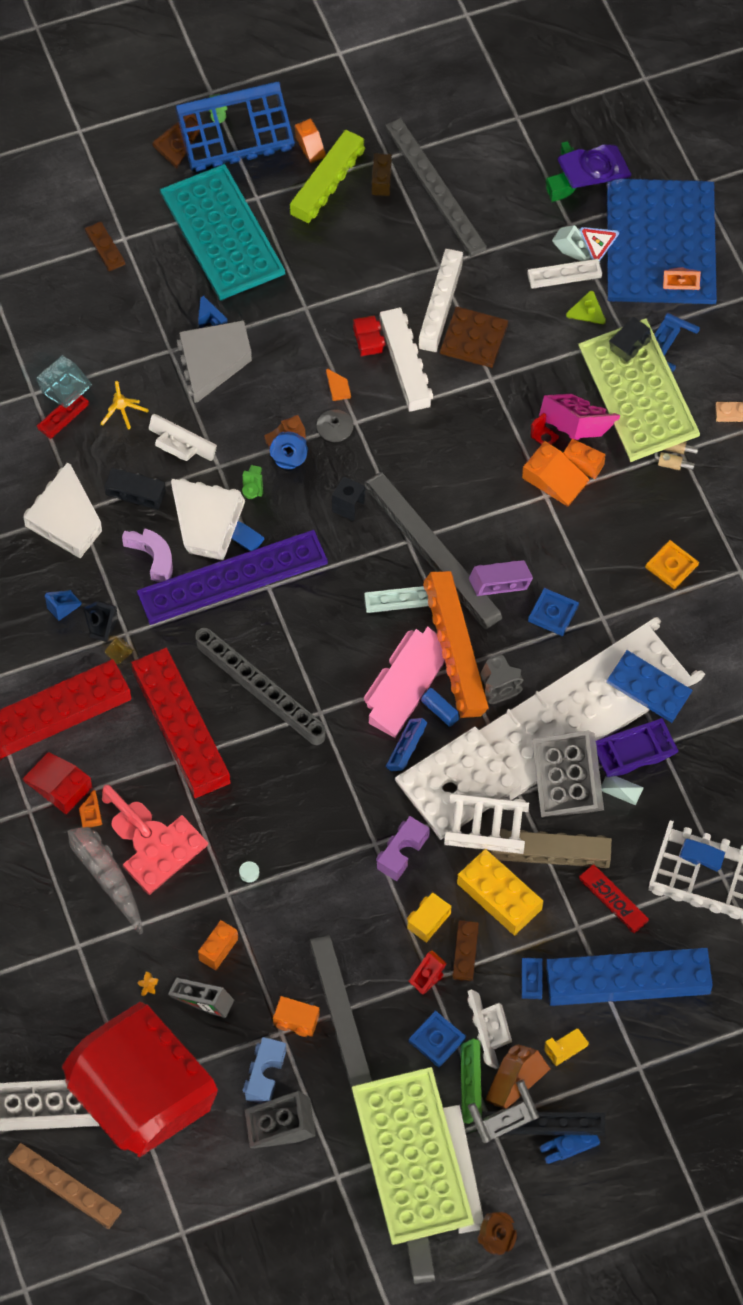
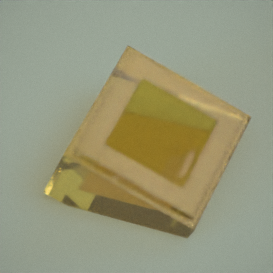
(118, 650)

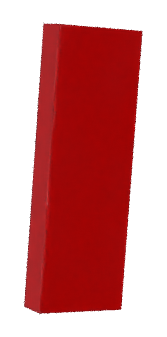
(61, 417)

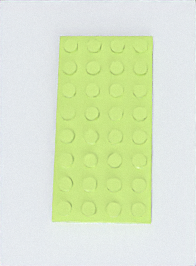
(642, 394)
(412, 1156)

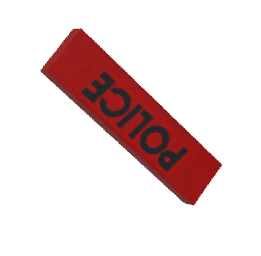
(614, 899)

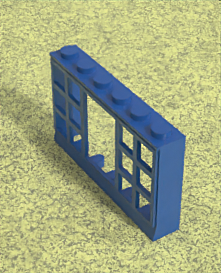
(230, 99)

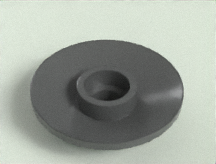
(338, 431)

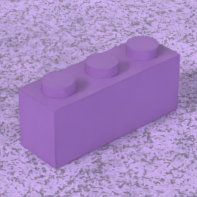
(500, 578)

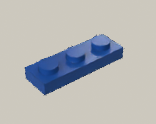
(406, 744)

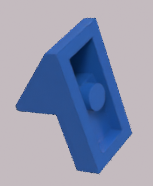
(210, 313)

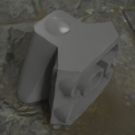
(500, 680)

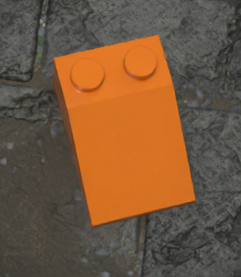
(554, 474)

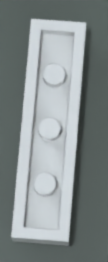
(564, 273)

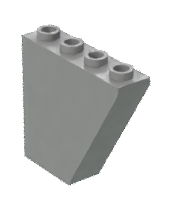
(213, 356)

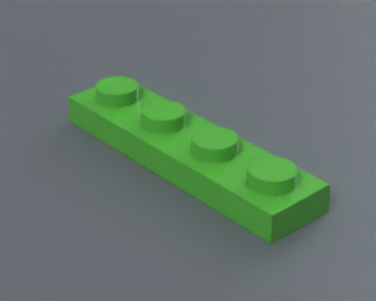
(470, 1078)

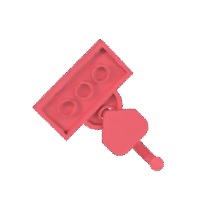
(157, 854)

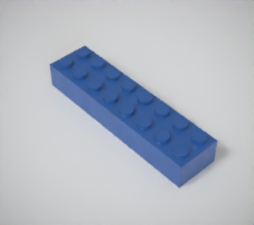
(628, 976)

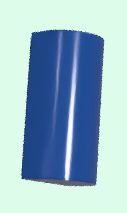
(440, 707)

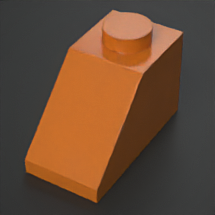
(309, 140)

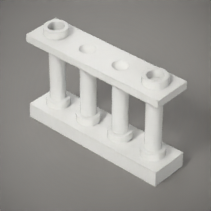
(494, 841)

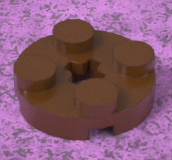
(488, 1236)

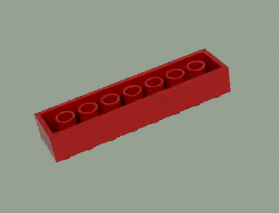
(61, 707)
(181, 723)

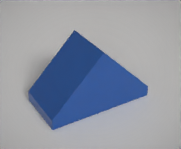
(61, 603)

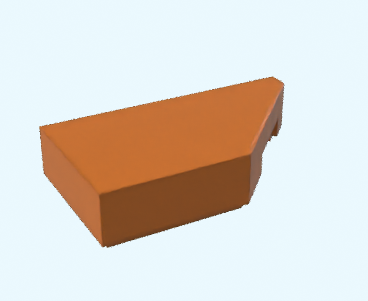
(338, 386)
(90, 811)

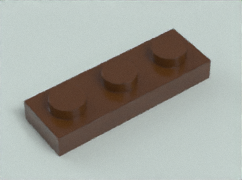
(104, 246)
(465, 950)

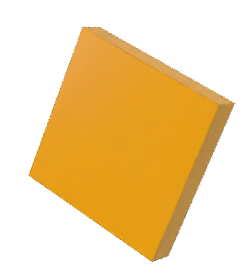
(672, 564)

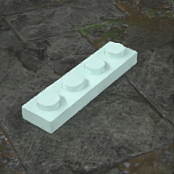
(396, 599)

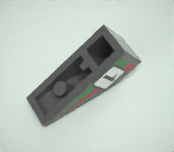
(202, 996)

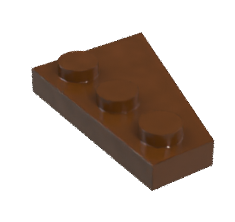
(171, 142)

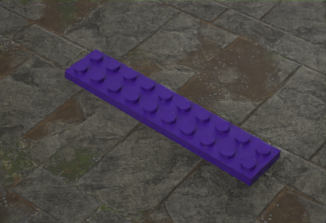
(232, 577)

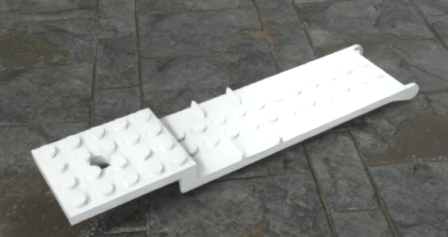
(501, 755)

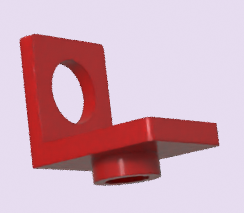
(538, 429)

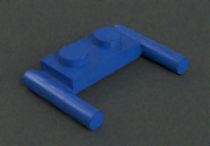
(669, 330)

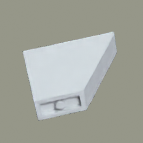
(65, 514)
(206, 516)

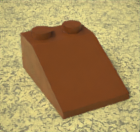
(517, 1065)

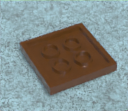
(474, 337)

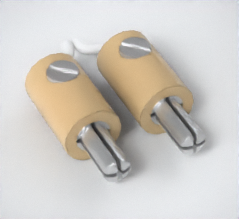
(674, 461)

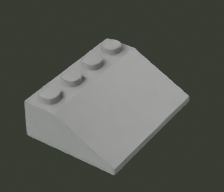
(568, 774)

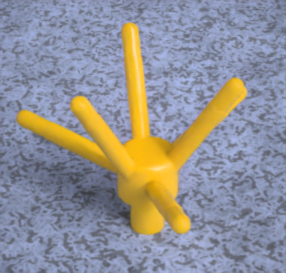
(121, 402)

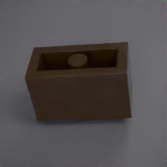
(381, 174)

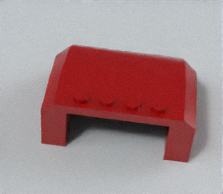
(138, 1080)

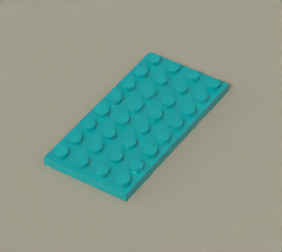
(222, 232)

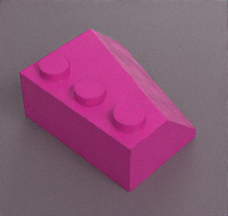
(575, 416)

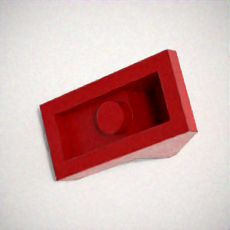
(428, 972)

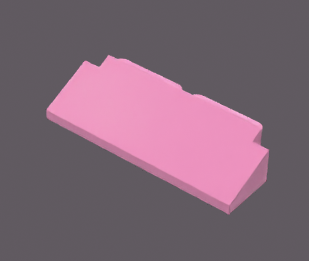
(404, 684)

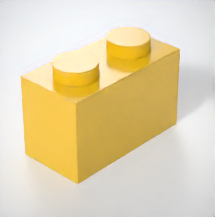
(428, 917)

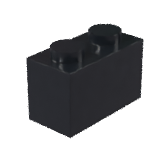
(630, 339)

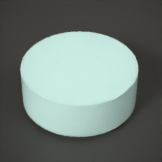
(249, 871)

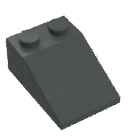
(280, 1121)

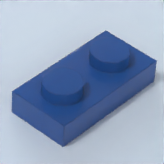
(531, 978)

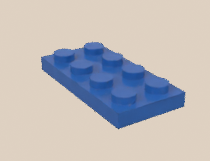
(649, 686)

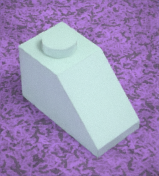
(571, 243)

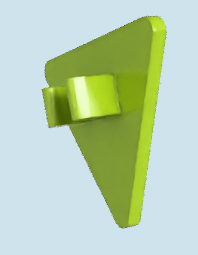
(587, 310)

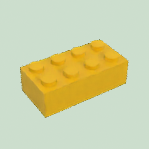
(500, 892)

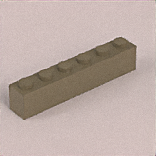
(559, 849)

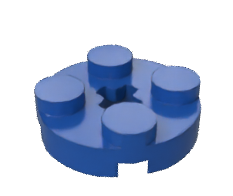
(285, 440)

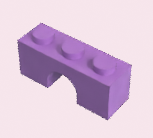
(410, 834)

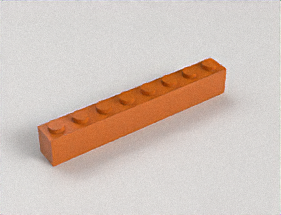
(455, 644)

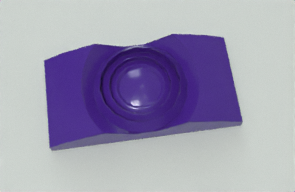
(594, 166)
(635, 748)

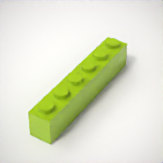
(327, 176)

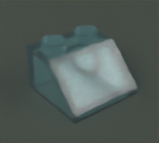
(63, 381)

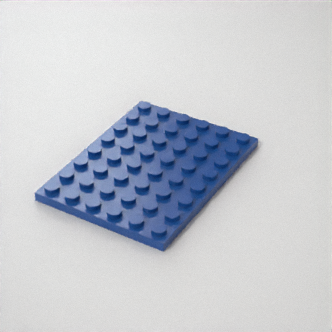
(659, 230)

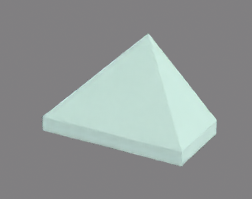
(622, 789)

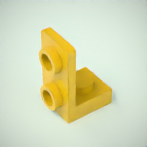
(565, 1047)

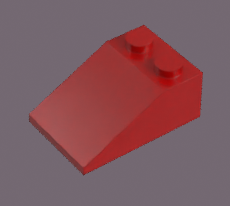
(58, 782)

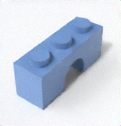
(269, 1054)

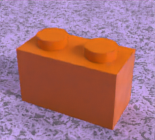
(585, 458)
(218, 945)
(296, 1016)

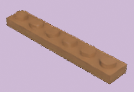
(64, 1185)

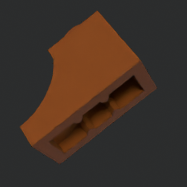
(289, 425)

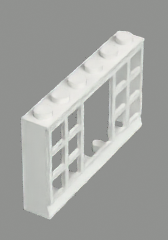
(696, 900)

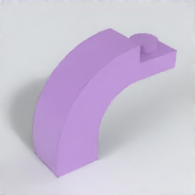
(155, 546)

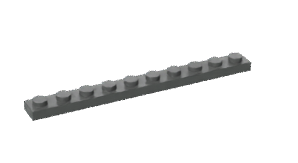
(436, 187)

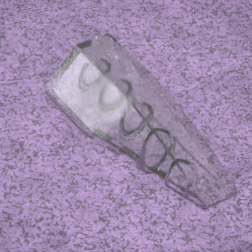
(105, 870)

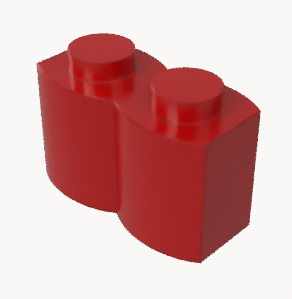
(368, 335)

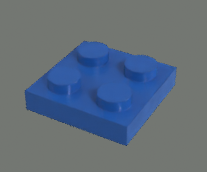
(553, 612)
(437, 1039)

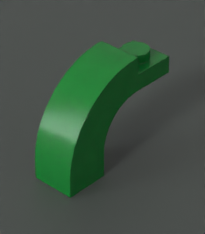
(558, 185)

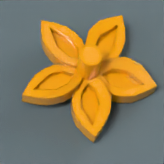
(148, 984)

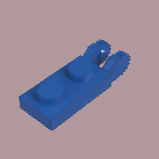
(568, 1146)

